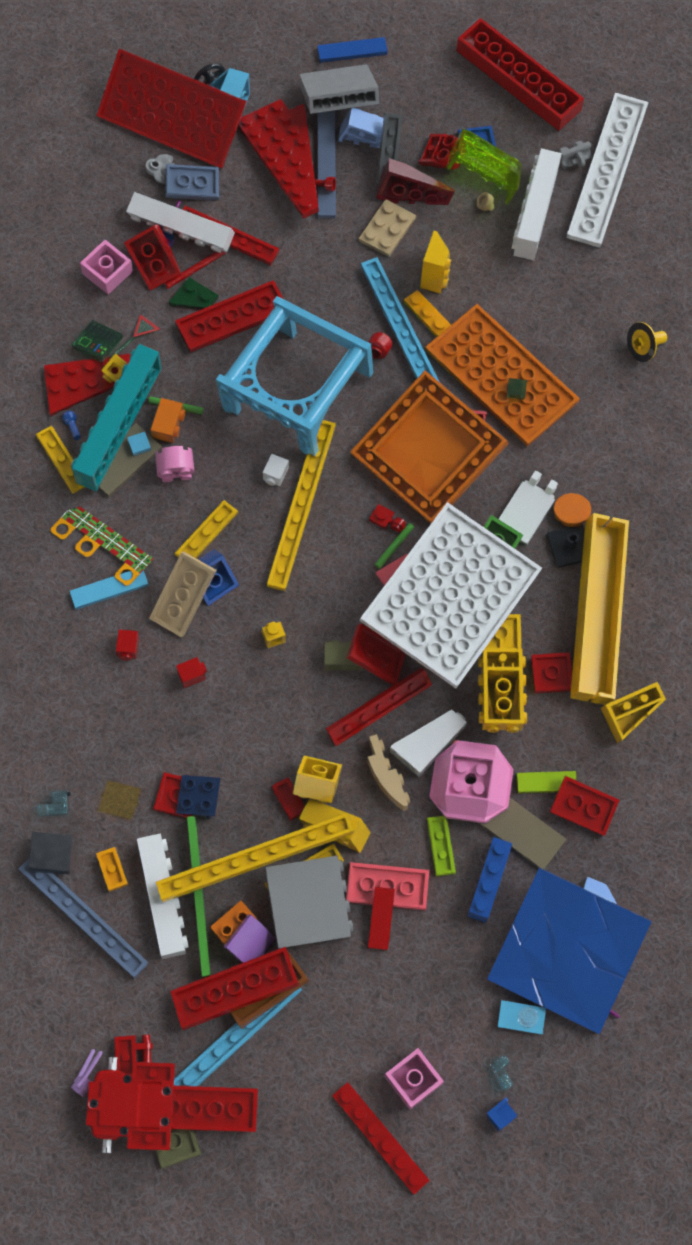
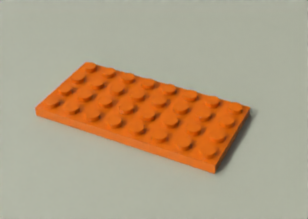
(482, 361)

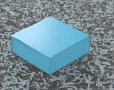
(139, 443)

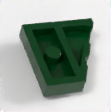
(194, 295)

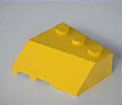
(436, 265)

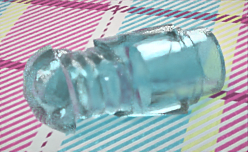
(500, 1072)

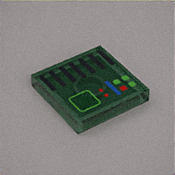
(97, 341)

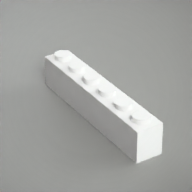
(180, 222)
(164, 914)

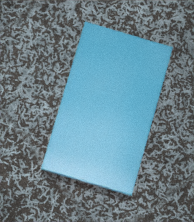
(509, 1017)

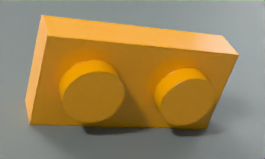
(112, 869)

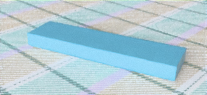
(106, 589)

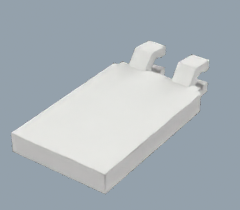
(529, 507)

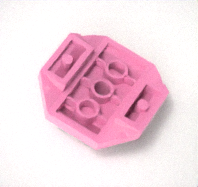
(475, 801)

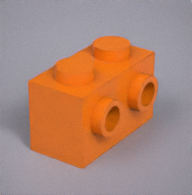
(167, 420)
(229, 922)

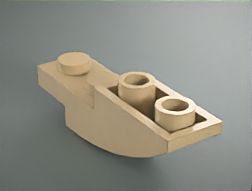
(388, 780)

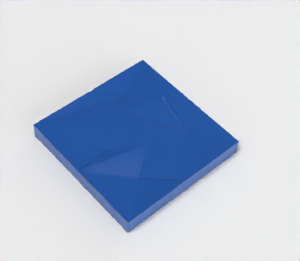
(569, 950)

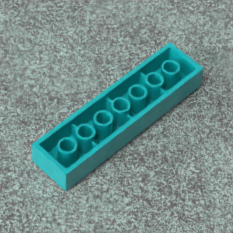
(117, 417)

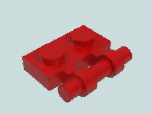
(126, 1051)

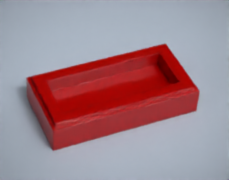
(290, 802)

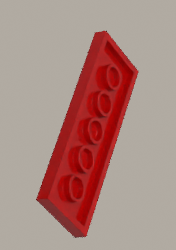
(228, 317)
(234, 988)

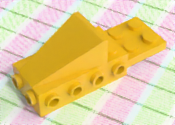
(503, 680)

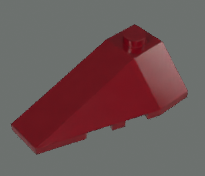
(409, 184)

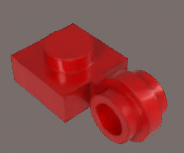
(383, 516)

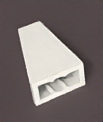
(424, 745)

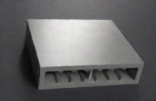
(339, 88)
(308, 902)

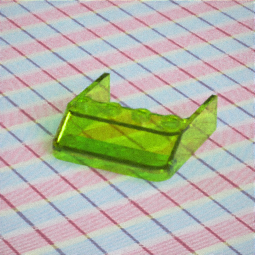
(488, 161)

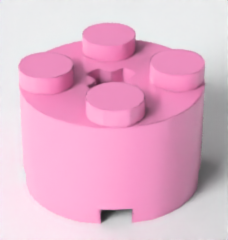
(174, 463)

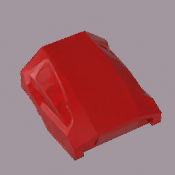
(438, 151)

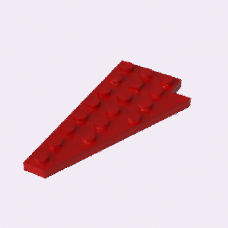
(284, 147)

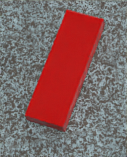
(381, 918)

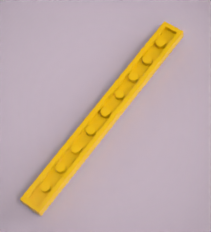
(300, 509)
(254, 857)

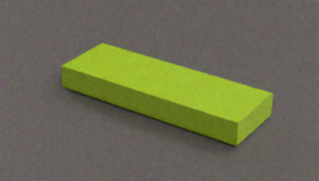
(541, 781)
(441, 846)

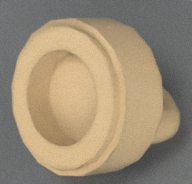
(485, 202)

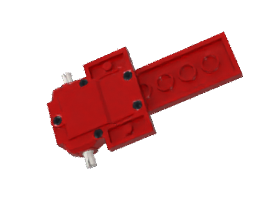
(150, 1105)

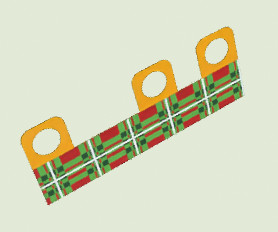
(101, 534)

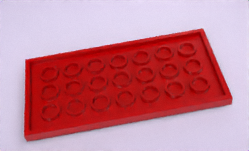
(171, 108)

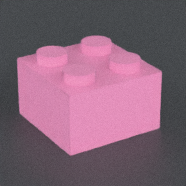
(106, 267)
(414, 1079)

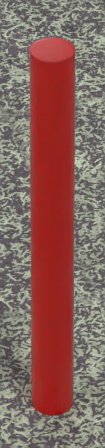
(188, 272)

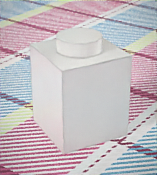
(275, 470)

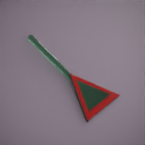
(143, 327)

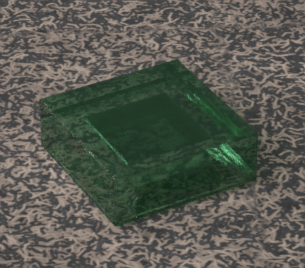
(516, 388)

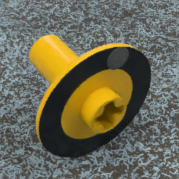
(643, 341)

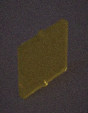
(119, 799)

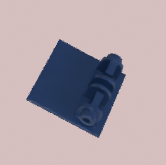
(198, 796)

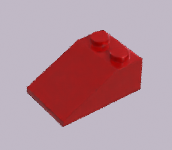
(153, 256)

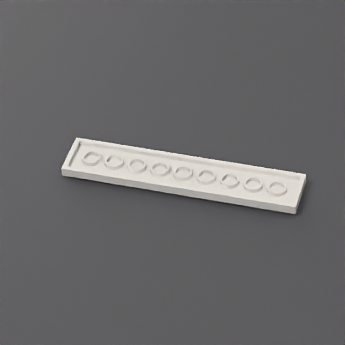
(607, 170)

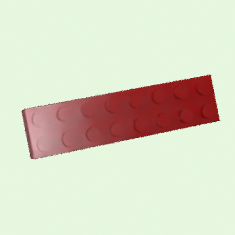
(519, 74)

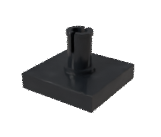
(567, 545)

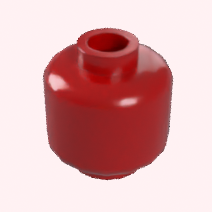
(380, 345)

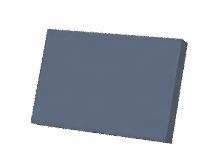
(192, 182)

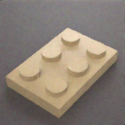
(387, 228)

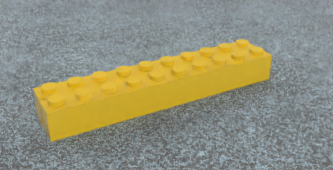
(599, 609)

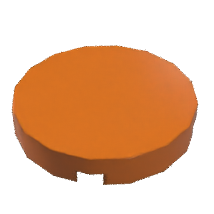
(572, 510)

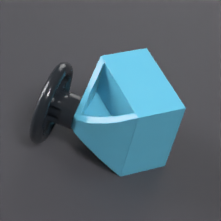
(229, 81)

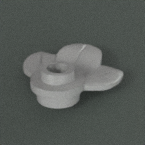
(159, 171)

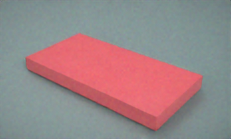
(409, 884)

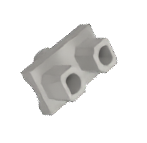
(575, 155)

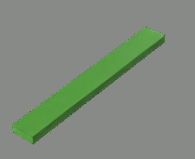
(199, 902)

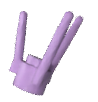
(81, 1083)

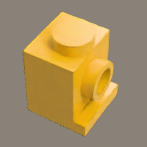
(116, 362)
(273, 634)

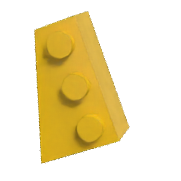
(629, 711)
(318, 812)

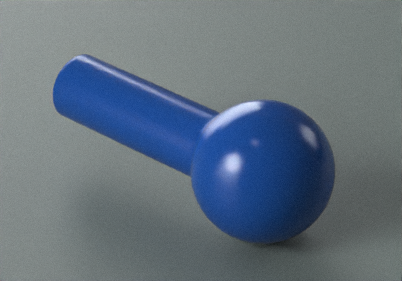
(70, 418)

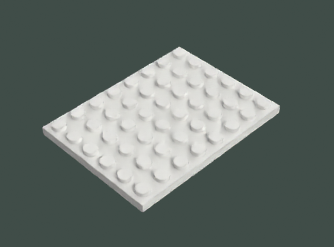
(451, 595)

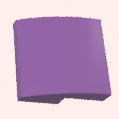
(249, 940)

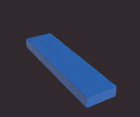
(352, 49)

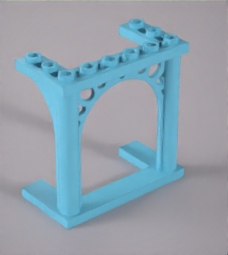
(308, 423)

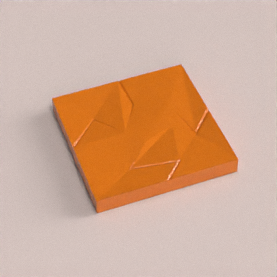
(429, 447)

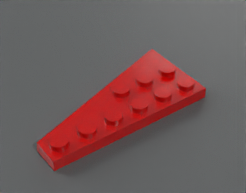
(76, 382)

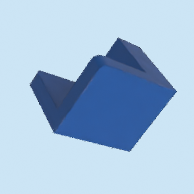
(501, 1115)

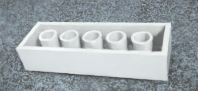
(536, 204)

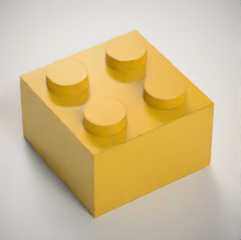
(317, 779)

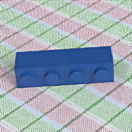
(489, 880)

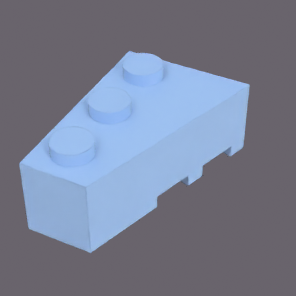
(361, 127)

